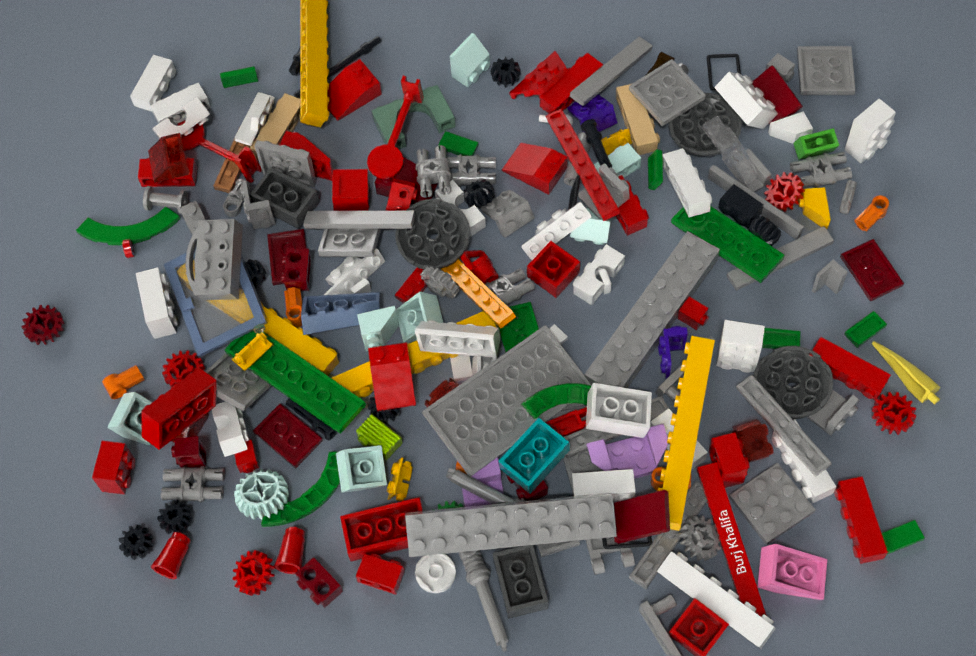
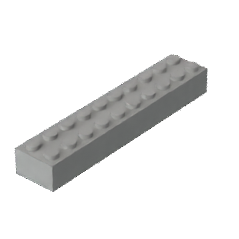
(653, 312)
(510, 524)

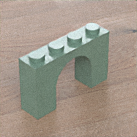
(433, 105)

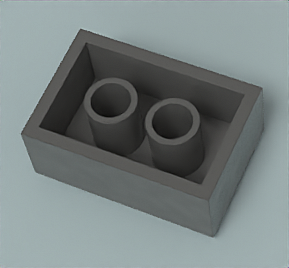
(286, 196)
(520, 581)

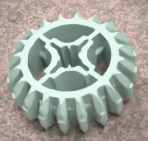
(249, 498)

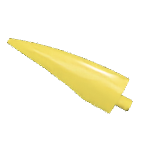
(913, 378)

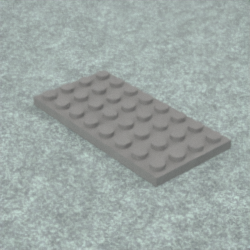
(486, 410)

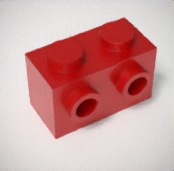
(400, 195)
(380, 573)

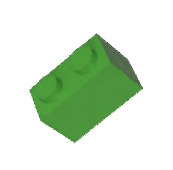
(816, 144)

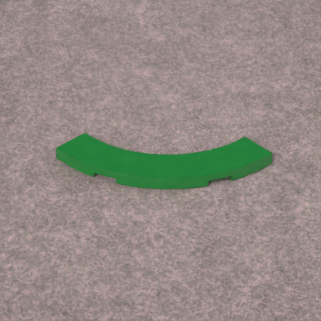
(136, 233)
(554, 396)
(311, 499)

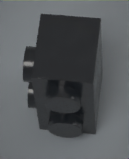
(740, 206)

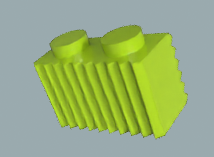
(376, 433)

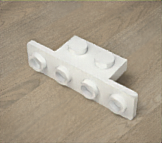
(254, 119)
(556, 228)
(352, 272)

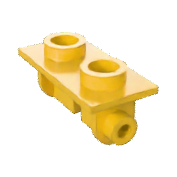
(615, 140)
(252, 351)
(400, 471)

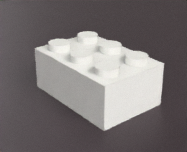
(746, 100)
(870, 131)
(157, 303)
(740, 346)
(618, 410)

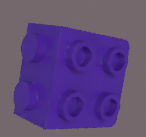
(597, 109)
(672, 340)

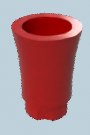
(291, 551)
(172, 556)

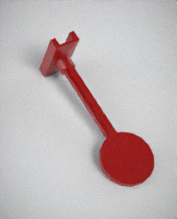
(244, 160)
(387, 160)

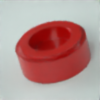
(128, 248)

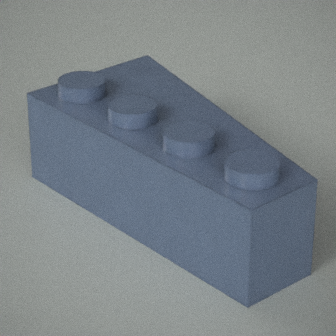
(336, 311)

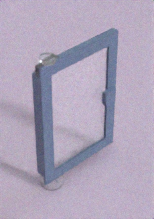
(216, 321)

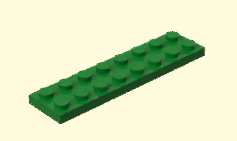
(302, 383)

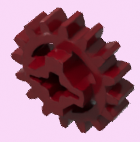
(35, 331)

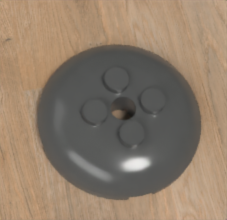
(687, 128)
(434, 218)
(796, 366)

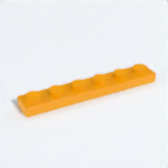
(480, 294)

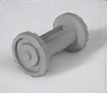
(160, 199)

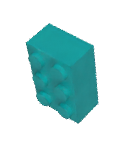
(534, 455)

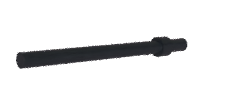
(364, 49)

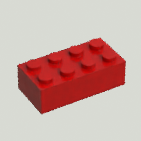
(178, 408)
(378, 529)

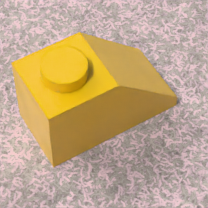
(815, 206)

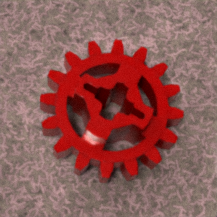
(785, 191)
(181, 367)
(895, 411)
(253, 573)

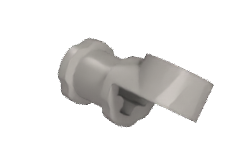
(235, 198)

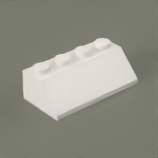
(458, 339)

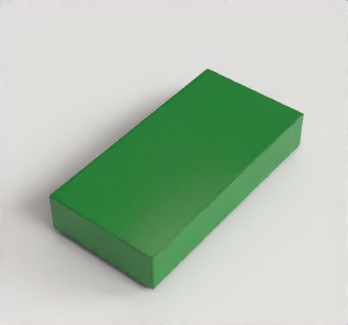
(239, 77)
(458, 145)
(655, 169)
(865, 329)
(780, 338)
(902, 536)

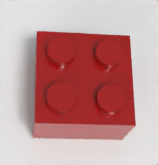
(553, 269)
(728, 454)
(113, 467)
(698, 629)

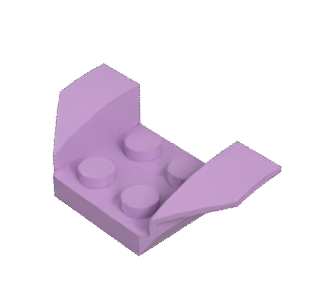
(632, 453)
(490, 476)

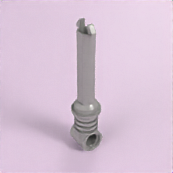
(478, 488)
(478, 576)

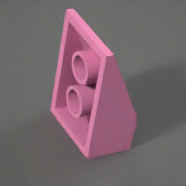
(792, 572)

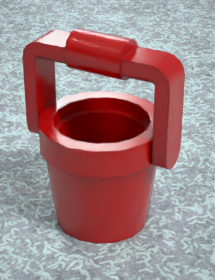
(481, 267)

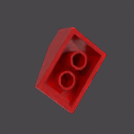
(352, 90)
(321, 163)
(537, 166)
(392, 376)

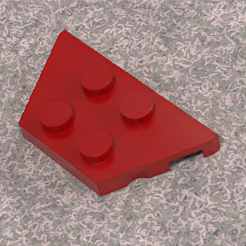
(541, 78)

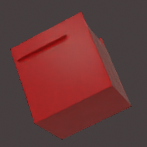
(350, 190)

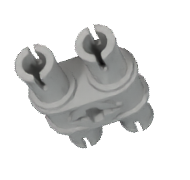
(474, 163)
(819, 164)
(433, 171)
(505, 288)
(198, 491)

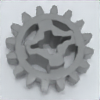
(439, 282)
(699, 536)

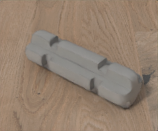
(847, 197)

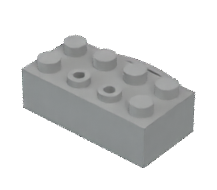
(215, 259)

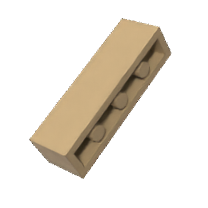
(283, 119)
(637, 121)

